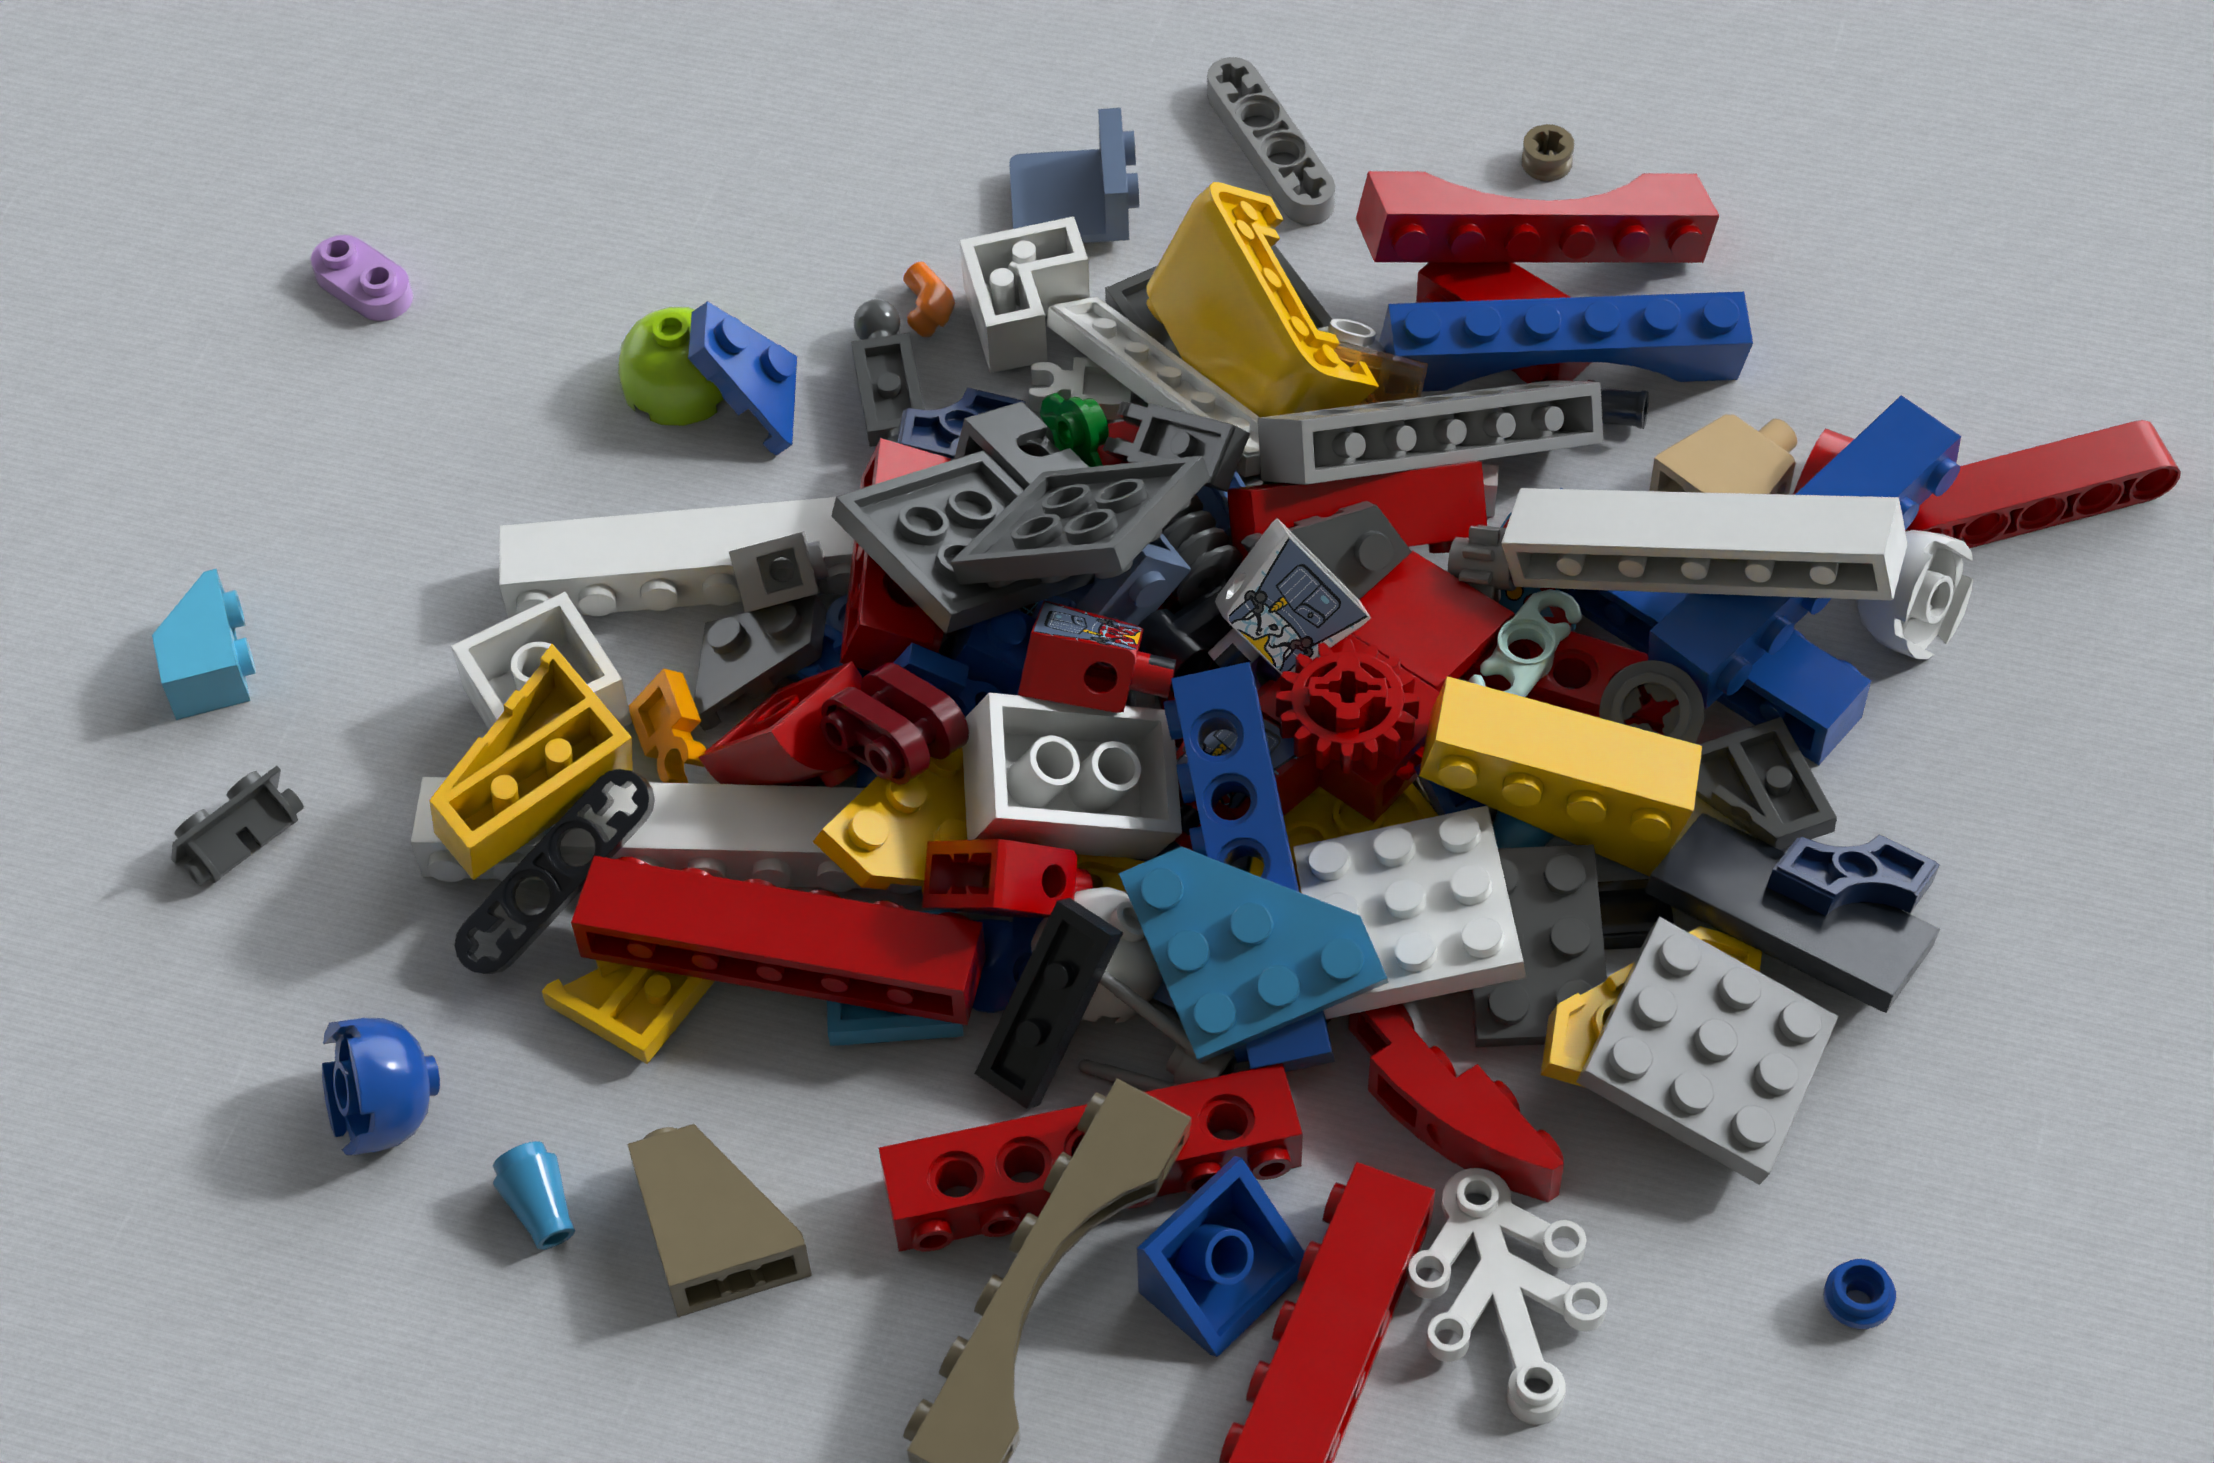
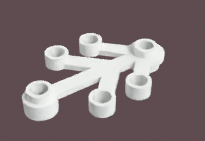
(1504, 1280)

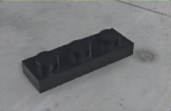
(1048, 1003)

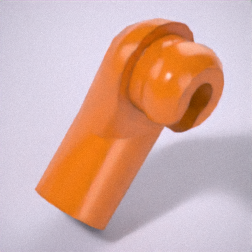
(933, 300)

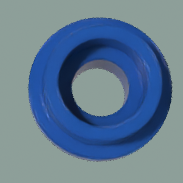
(1865, 1277)

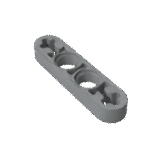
(1276, 137)

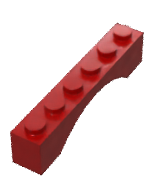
(1433, 220)

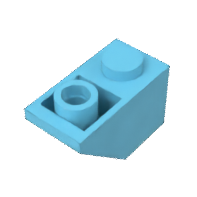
(199, 650)

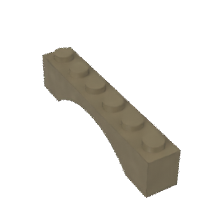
(1118, 1163)

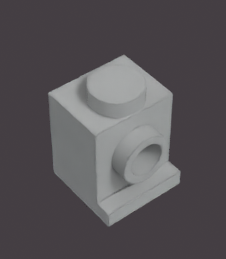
(754, 576)

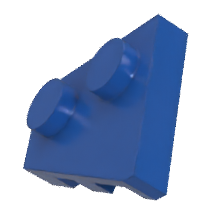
(747, 371)

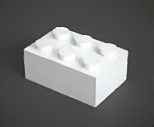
(1071, 777)

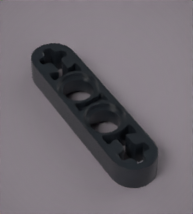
(548, 865)

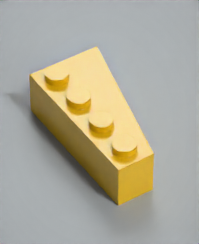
(1564, 771)

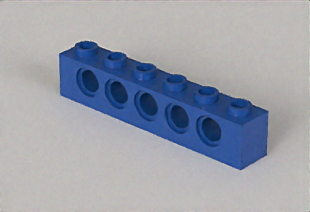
(1230, 701)

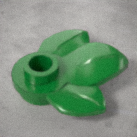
(1076, 426)

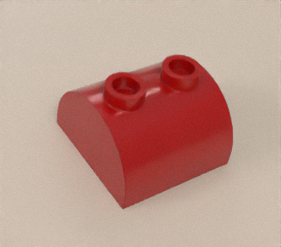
(784, 738)

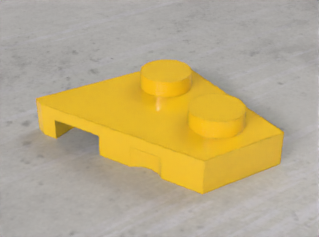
(628, 1004)

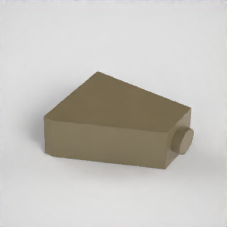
(711, 1222)

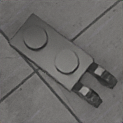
(1178, 434)

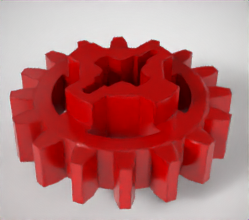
(1347, 706)

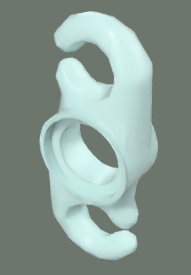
(1530, 625)

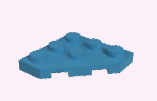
(1245, 949)

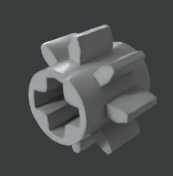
(1481, 561)

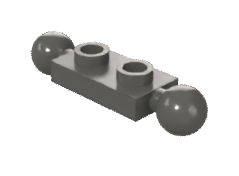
(884, 370)

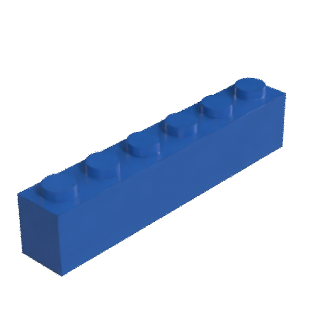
(1723, 635)
(1800, 683)

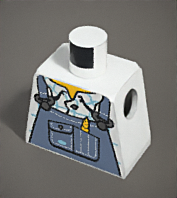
(1283, 604)

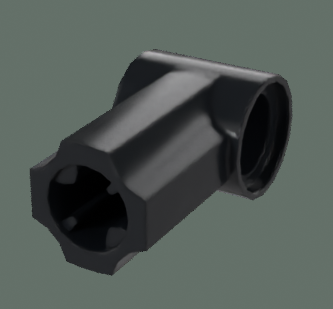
(1186, 634)

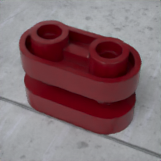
(894, 723)

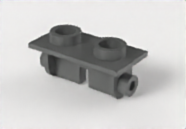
(213, 838)

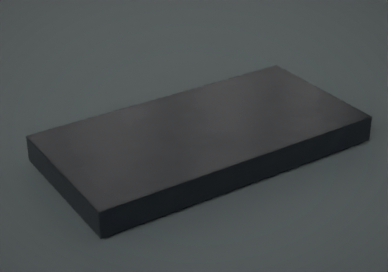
(1855, 948)

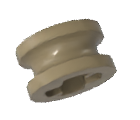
(1550, 166)

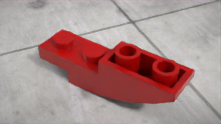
(1460, 1116)

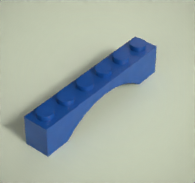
(1669, 334)

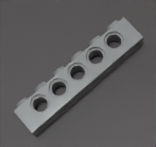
(1429, 431)

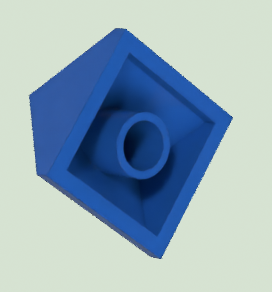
(1219, 1259)

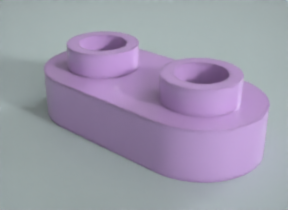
(351, 271)

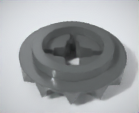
(1665, 683)

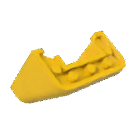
(1240, 315)

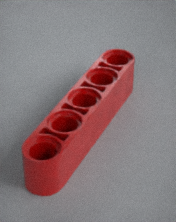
(2051, 485)

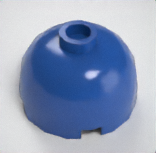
(376, 1083)

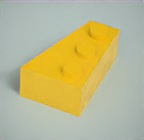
(528, 767)

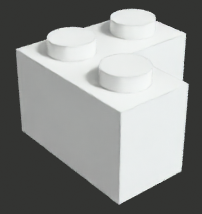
(1013, 282)

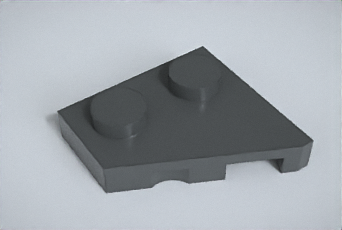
(1352, 543)
(1764, 785)

